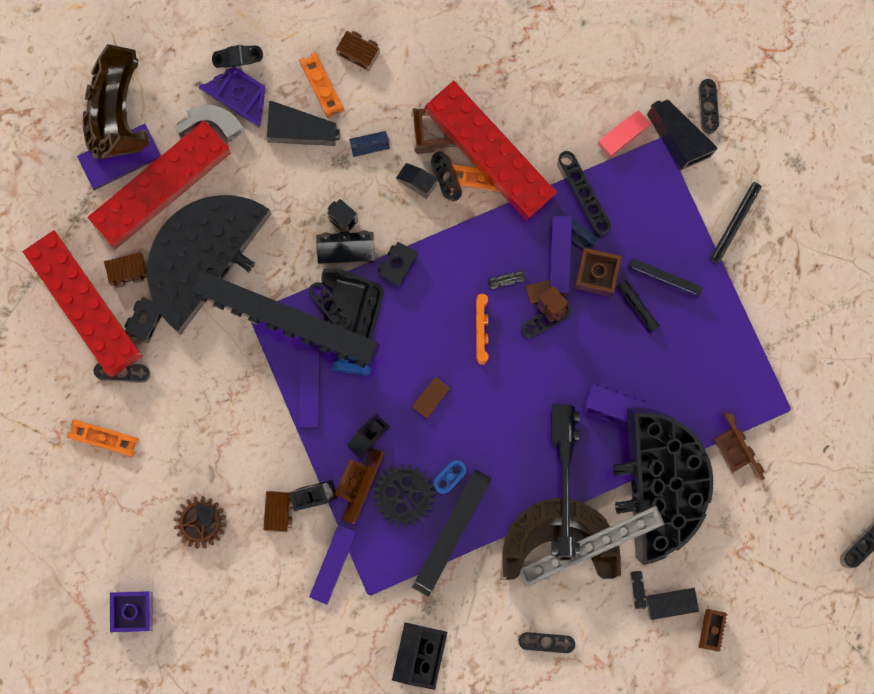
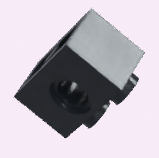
(393, 275)
(143, 331)

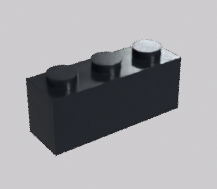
(345, 247)

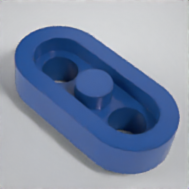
(346, 367)
(449, 477)

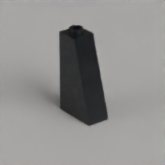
(298, 127)
(680, 135)

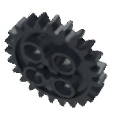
(389, 505)

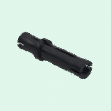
(633, 299)

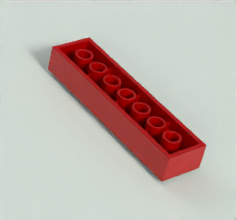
(490, 150)
(159, 184)
(82, 304)

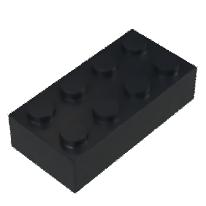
(672, 603)

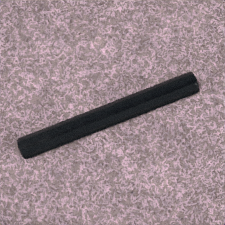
(735, 223)

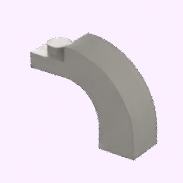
(214, 116)

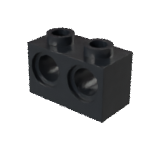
(342, 216)
(313, 495)

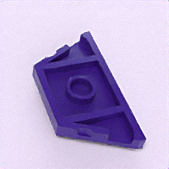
(238, 94)

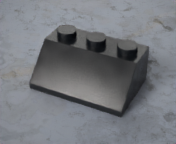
(419, 656)

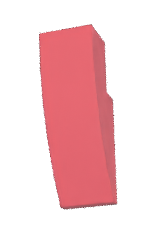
(623, 134)

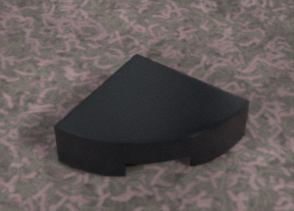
(205, 514)

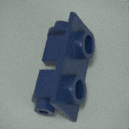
(369, 143)
(581, 236)

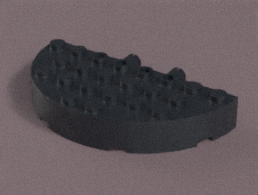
(198, 238)
(666, 472)

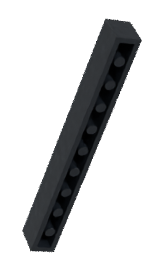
(286, 319)

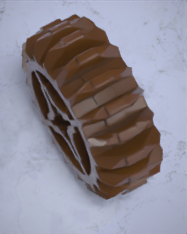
(202, 531)

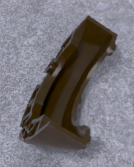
(105, 120)
(543, 524)

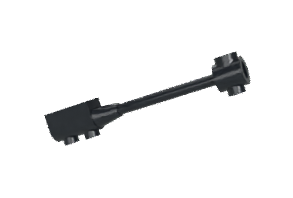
(564, 437)

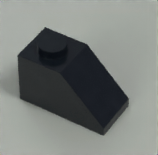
(417, 180)
(368, 436)

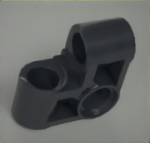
(237, 56)

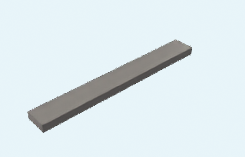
(594, 545)

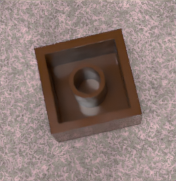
(598, 272)

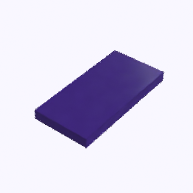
(104, 171)

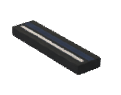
(664, 277)

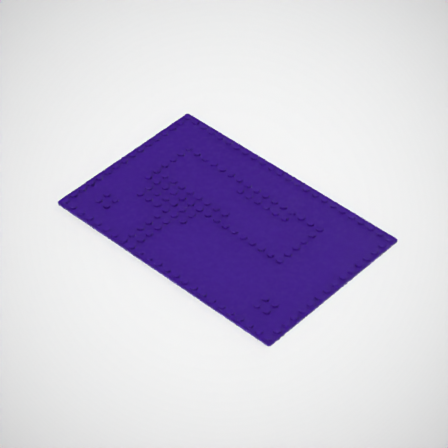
(500, 411)

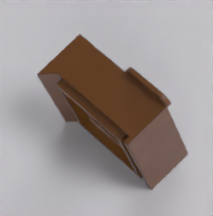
(422, 145)

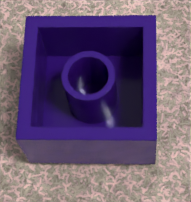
(131, 611)

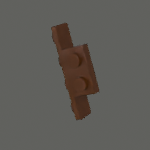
(734, 449)
(357, 483)

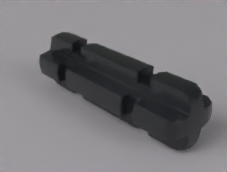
(506, 279)
(638, 590)

